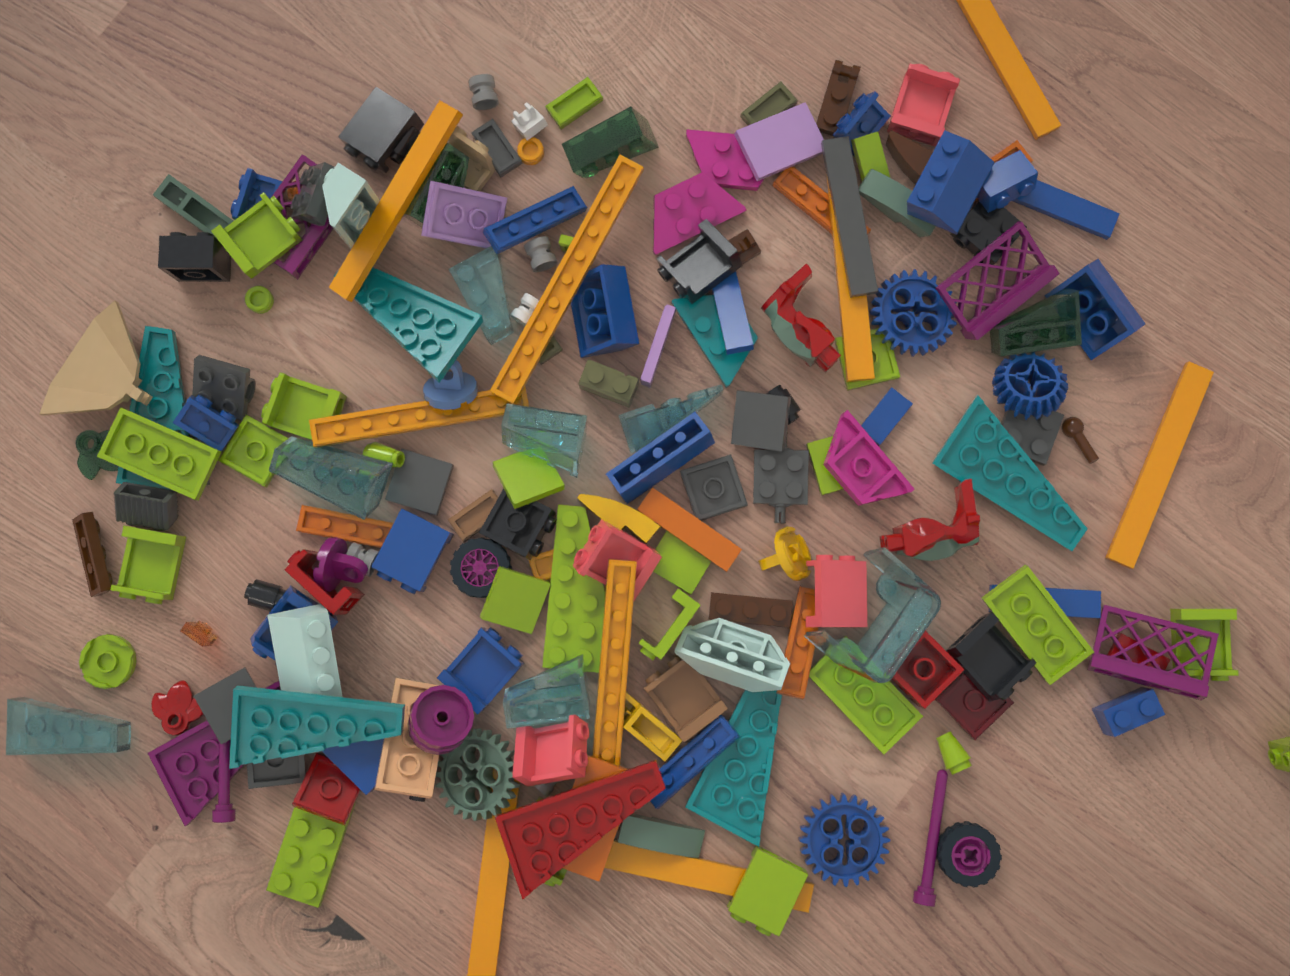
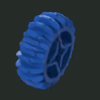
(1043, 376)

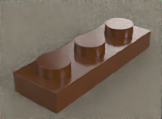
(92, 554)
(750, 609)

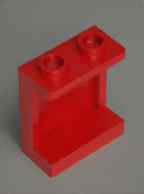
(336, 602)

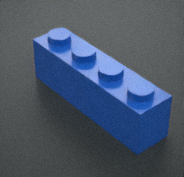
(661, 457)

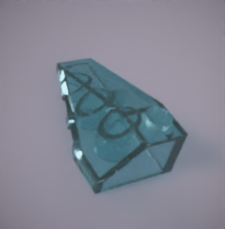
(648, 423)

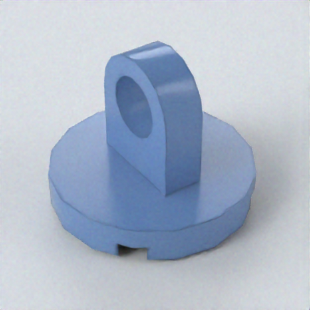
(452, 390)

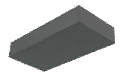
(500, 150)

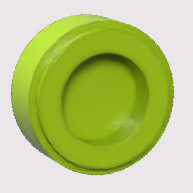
(259, 299)

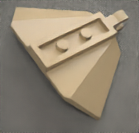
(99, 369)

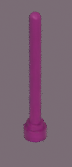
(224, 809)
(925, 892)

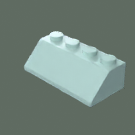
(348, 202)
(305, 651)

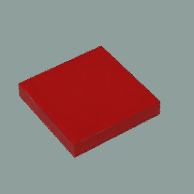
(326, 791)

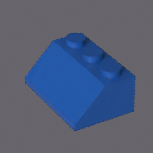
(949, 183)
(1104, 309)
(604, 312)

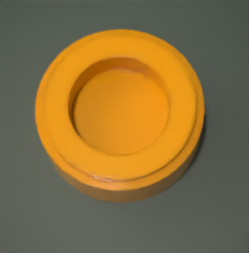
(530, 151)

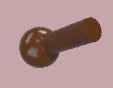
(1073, 428)

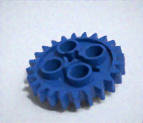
(915, 336)
(868, 838)

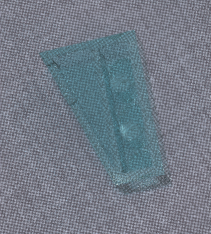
(484, 290)
(546, 434)
(549, 696)

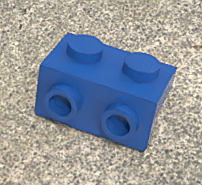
(864, 119)
(250, 188)
(205, 422)

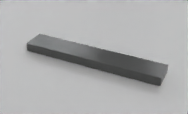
(849, 217)

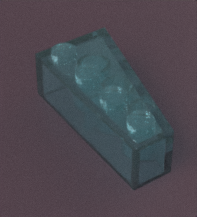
(333, 474)
(53, 729)

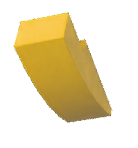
(621, 516)
(649, 728)

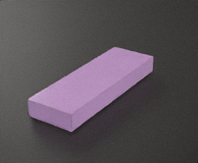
(658, 345)

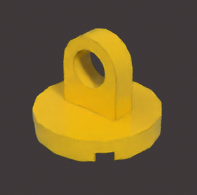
(790, 554)

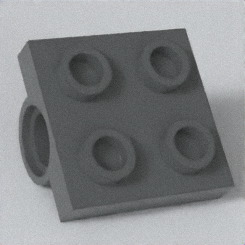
(310, 202)
(224, 385)

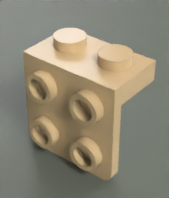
(480, 163)

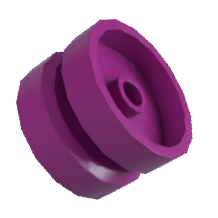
(447, 705)

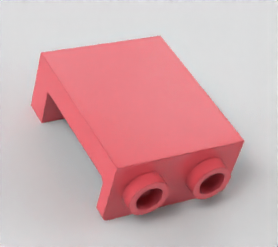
(923, 104)
(612, 543)
(839, 592)
(551, 752)

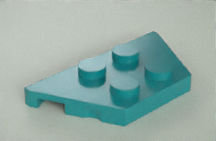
(704, 325)

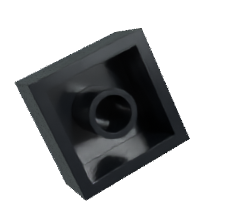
(194, 258)

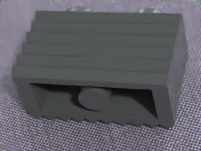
(145, 506)

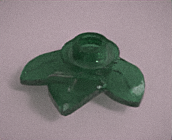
(88, 461)

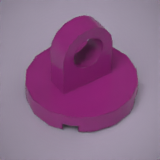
(337, 565)

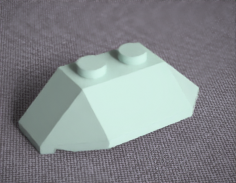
(734, 655)

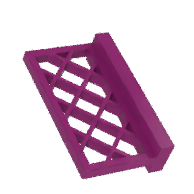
(314, 235)
(1004, 302)
(1147, 675)

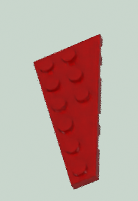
(563, 826)

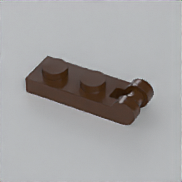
(837, 97)

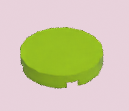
(107, 661)

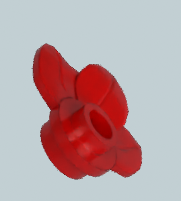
(176, 703)

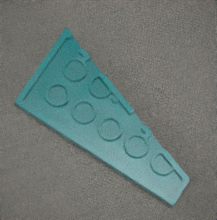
(420, 321)
(1006, 475)

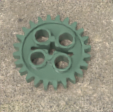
(462, 792)

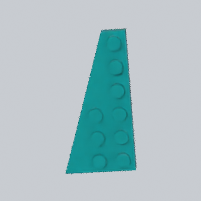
(162, 380)
(295, 723)
(737, 781)

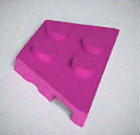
(722, 159)
(687, 205)
(862, 465)

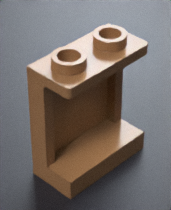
(684, 698)

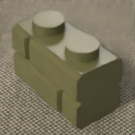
(608, 383)

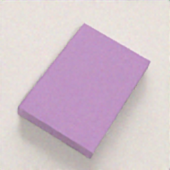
(780, 141)
(461, 214)

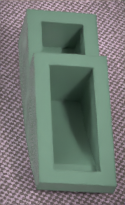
(891, 200)
(190, 205)
(661, 836)

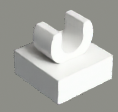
(528, 122)

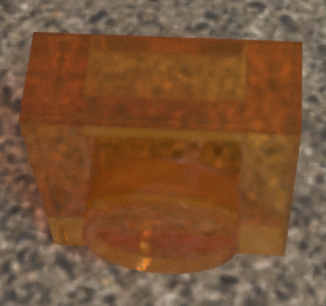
(199, 632)

